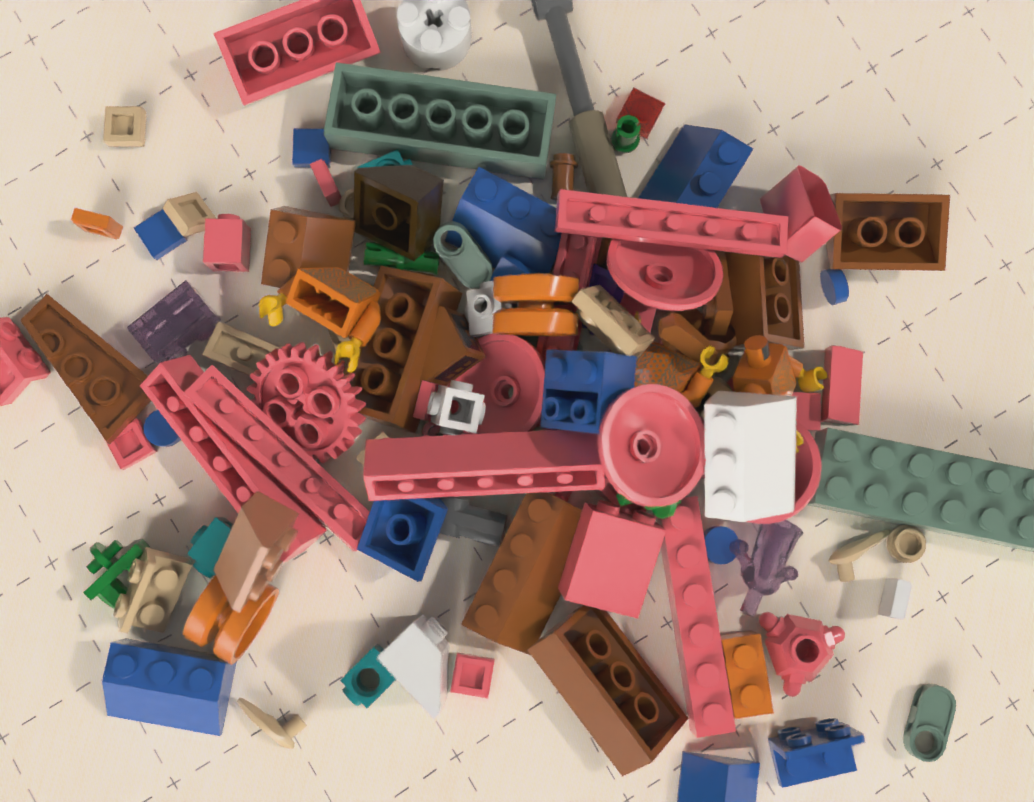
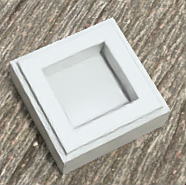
(895, 598)

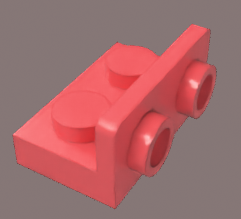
(18, 362)

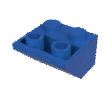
(582, 387)

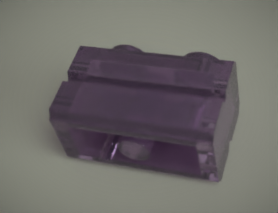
(174, 324)

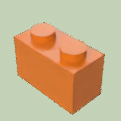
(746, 674)

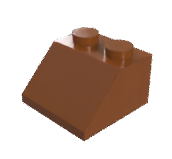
(305, 240)

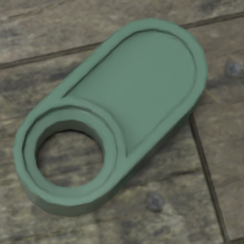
(468, 261)
(930, 711)

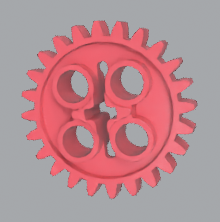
(306, 400)

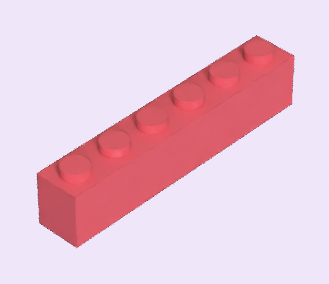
(222, 458)
(482, 464)
(696, 622)

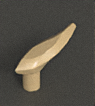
(847, 554)
(271, 726)

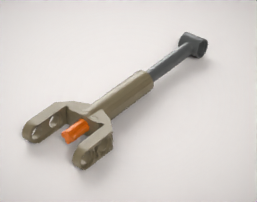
(587, 125)

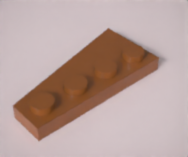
(89, 366)

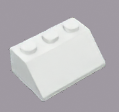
(749, 455)
(421, 663)

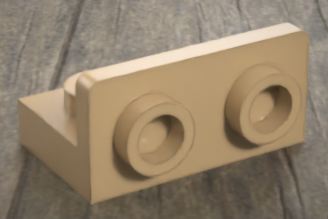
(611, 322)
(152, 591)

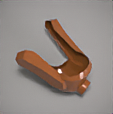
(690, 334)

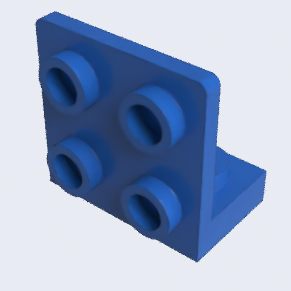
(814, 752)

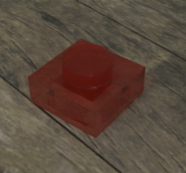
(644, 108)

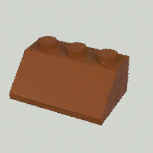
(890, 232)
(766, 299)

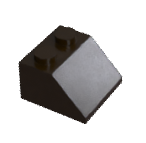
(398, 207)

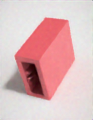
(611, 558)

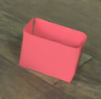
(809, 211)

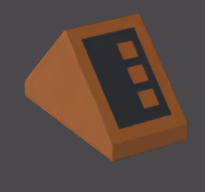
(450, 348)

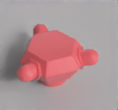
(799, 647)

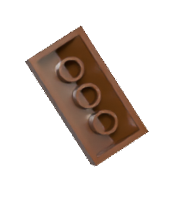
(396, 353)
(525, 573)
(609, 687)

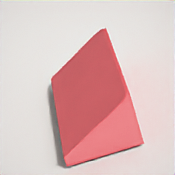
(842, 386)

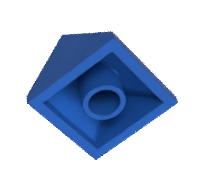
(403, 533)
(717, 778)

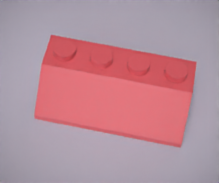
(295, 45)

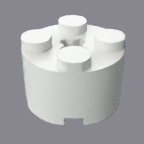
(435, 32)

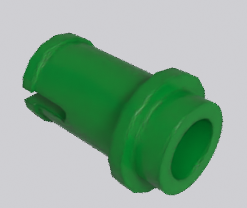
(626, 134)

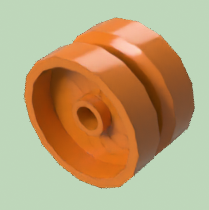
(535, 300)
(233, 631)

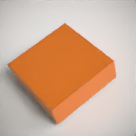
(96, 223)

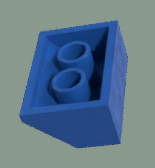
(697, 167)
(508, 222)
(167, 686)

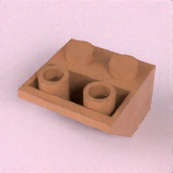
(254, 549)

